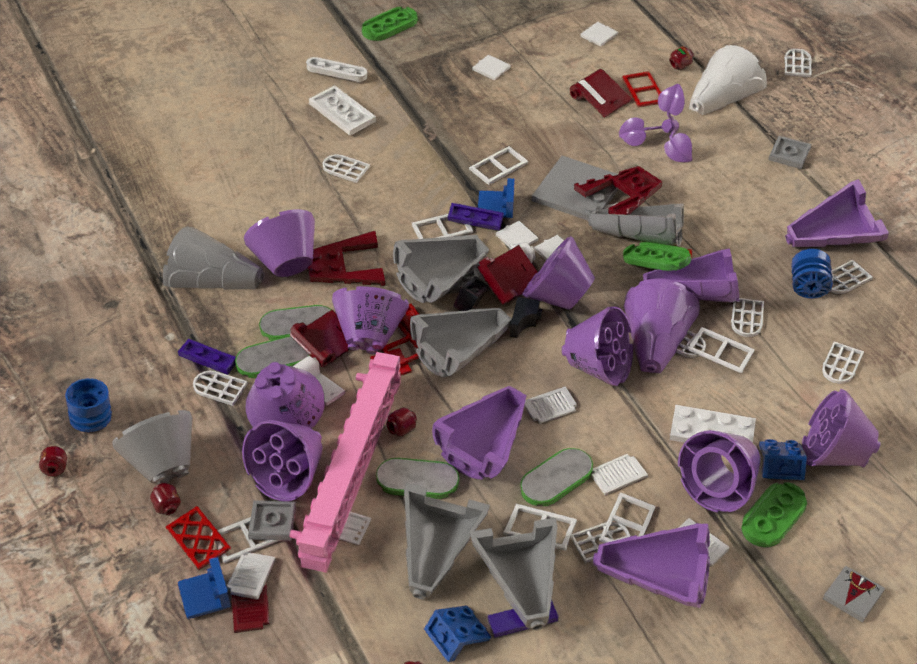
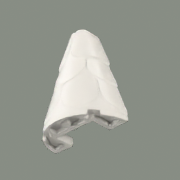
(727, 78)

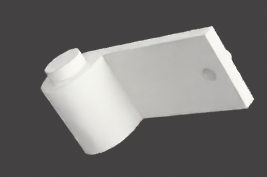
(331, 390)

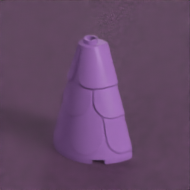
(837, 221)
(707, 276)
(659, 320)
(481, 433)
(662, 562)

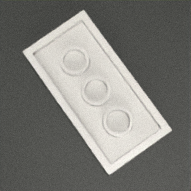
(342, 110)
(690, 421)

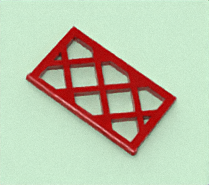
(179, 538)

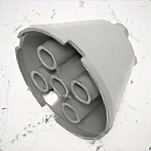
(158, 446)

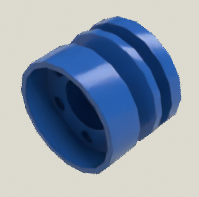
(811, 273)
(88, 405)

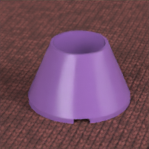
(283, 242)
(562, 277)
(708, 478)

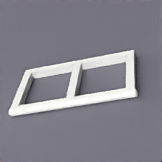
(505, 171)
(438, 219)
(725, 340)
(545, 515)
(613, 517)
(242, 524)

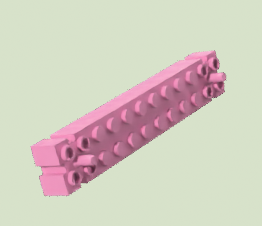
(348, 463)

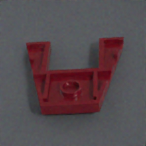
(633, 181)
(329, 262)

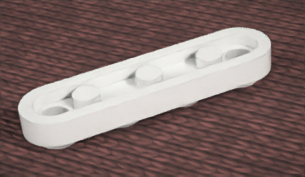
(336, 69)

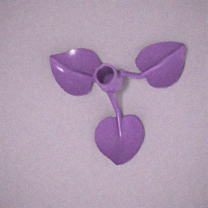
(679, 146)

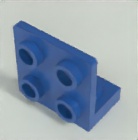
(499, 200)
(783, 460)
(204, 592)
(453, 629)

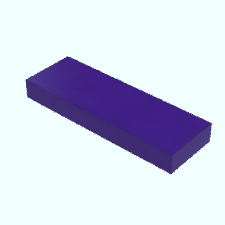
(475, 216)
(207, 356)
(509, 622)

